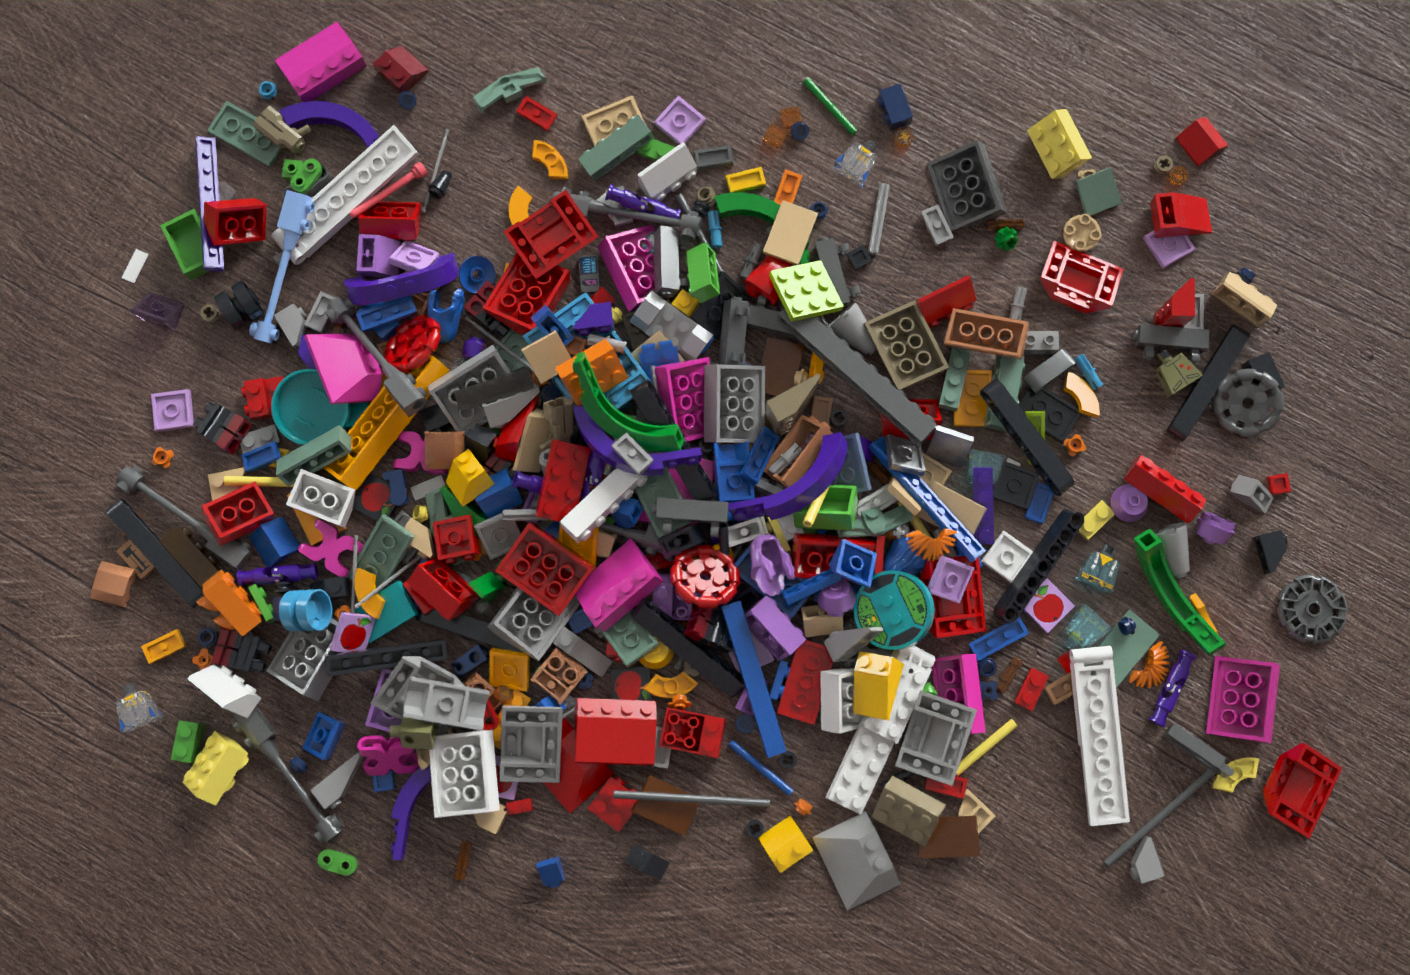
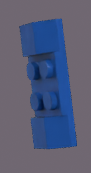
(727, 466)

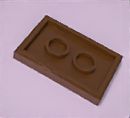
(781, 364)
(672, 815)
(953, 838)

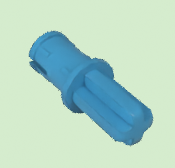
(714, 229)
(1088, 372)

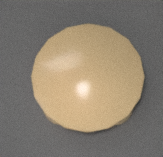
(1081, 233)

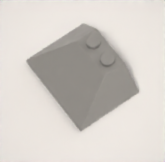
(393, 692)
(936, 738)
(531, 744)
(856, 860)

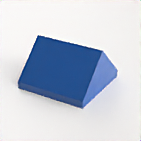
(500, 495)
(274, 541)
(853, 563)
(324, 736)

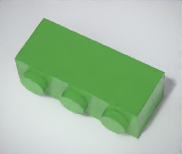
(702, 273)

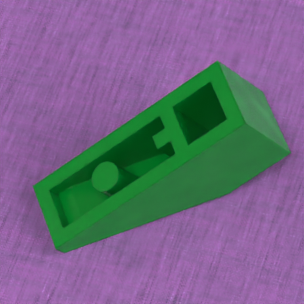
(458, 510)
(488, 586)

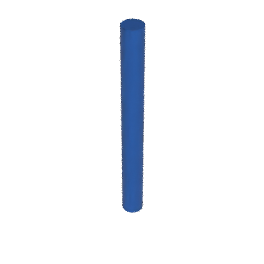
(760, 767)

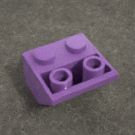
(374, 256)
(669, 601)

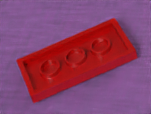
(562, 480)
(803, 685)

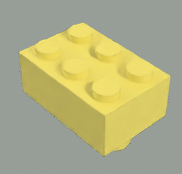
(1059, 144)
(215, 768)

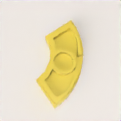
(1242, 768)

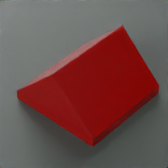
(1201, 141)

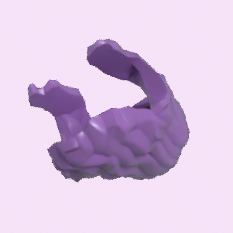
(770, 564)

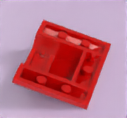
(551, 234)
(1080, 279)
(954, 617)
(576, 779)
(1300, 787)

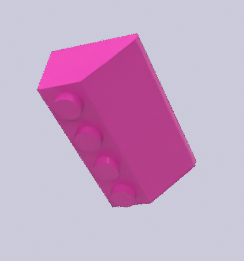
(958, 681)

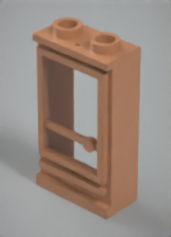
(803, 463)

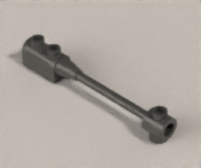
(688, 225)
(398, 384)
(646, 539)
(231, 553)
(260, 735)

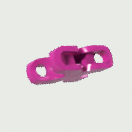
(417, 456)
(330, 548)
(386, 756)

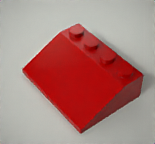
(521, 295)
(545, 568)
(615, 731)

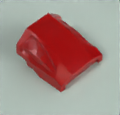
(760, 279)

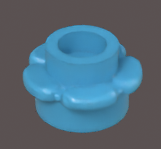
(264, 86)

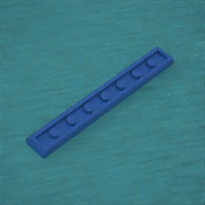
(931, 504)
(753, 679)

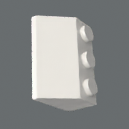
(667, 173)
(322, 498)
(226, 689)
(837, 701)

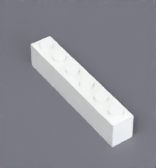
(601, 502)

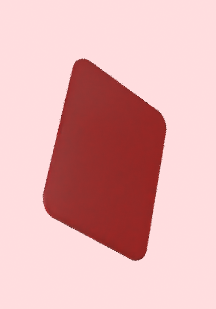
(1065, 661)

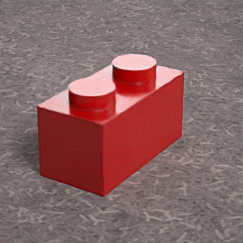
(519, 806)

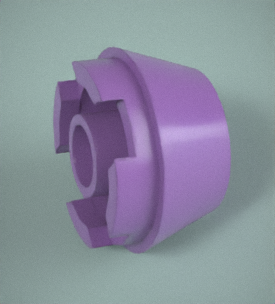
(1129, 503)
(1214, 528)
(837, 598)

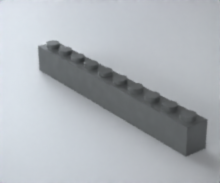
(861, 376)

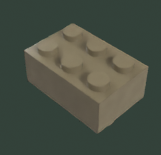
(908, 811)

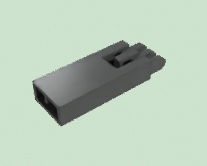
(1198, 750)

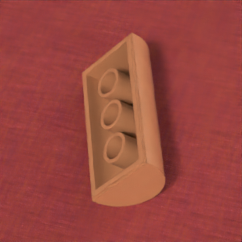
(987, 333)

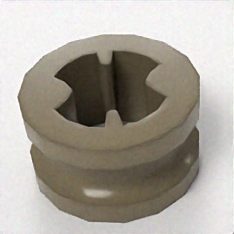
(1159, 169)
(212, 319)

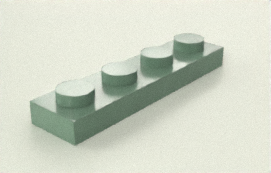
(954, 379)

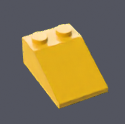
(875, 685)

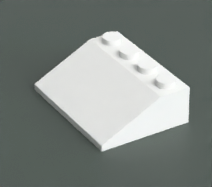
(464, 774)

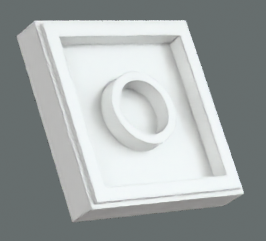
(1006, 556)

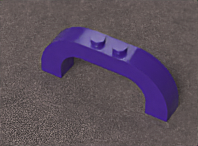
(402, 285)

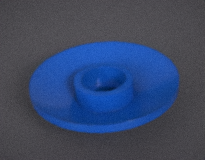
(485, 272)

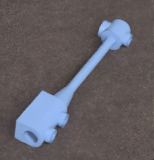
(294, 222)

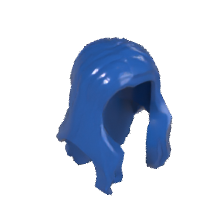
(448, 318)
(902, 558)

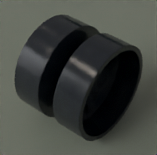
(243, 302)

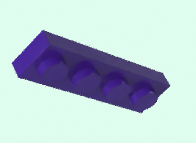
(984, 496)

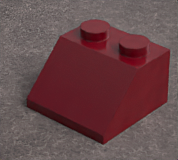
(399, 69)

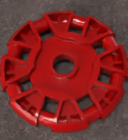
(407, 346)
(710, 567)

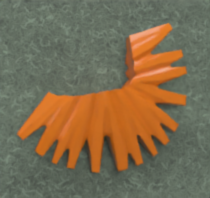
(930, 547)
(1153, 670)

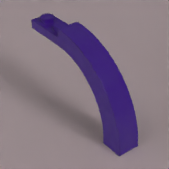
(323, 112)
(602, 447)
(804, 490)
(404, 807)

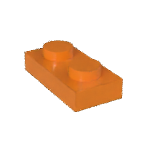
(788, 187)

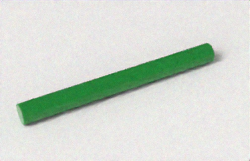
(830, 106)

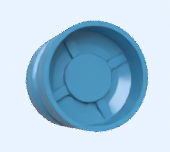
(305, 610)

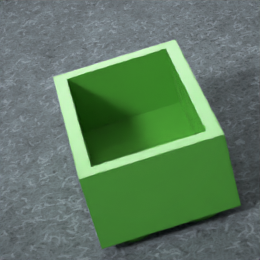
(185, 241)
(836, 511)

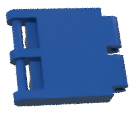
(664, 355)

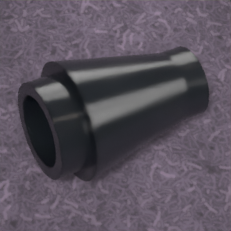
(439, 185)

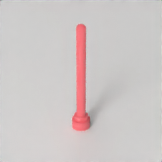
(417, 171)

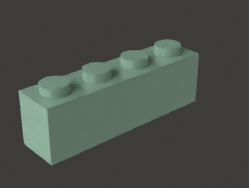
(616, 147)
(1009, 373)
(314, 455)

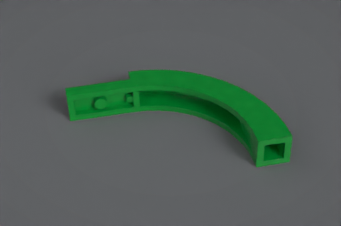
(751, 205)
(615, 423)
(1153, 562)

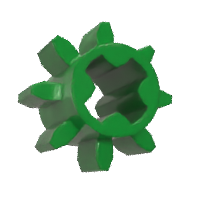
(1006, 239)

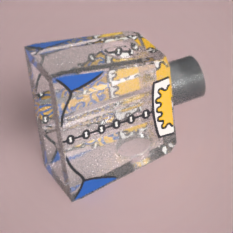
(857, 162)
(136, 709)

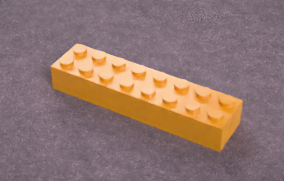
(379, 429)

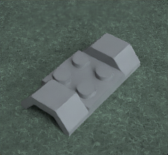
(660, 315)
(445, 703)

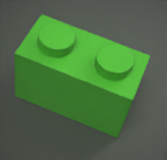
(187, 741)

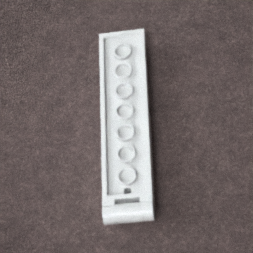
(349, 190)
(1099, 735)
(876, 736)

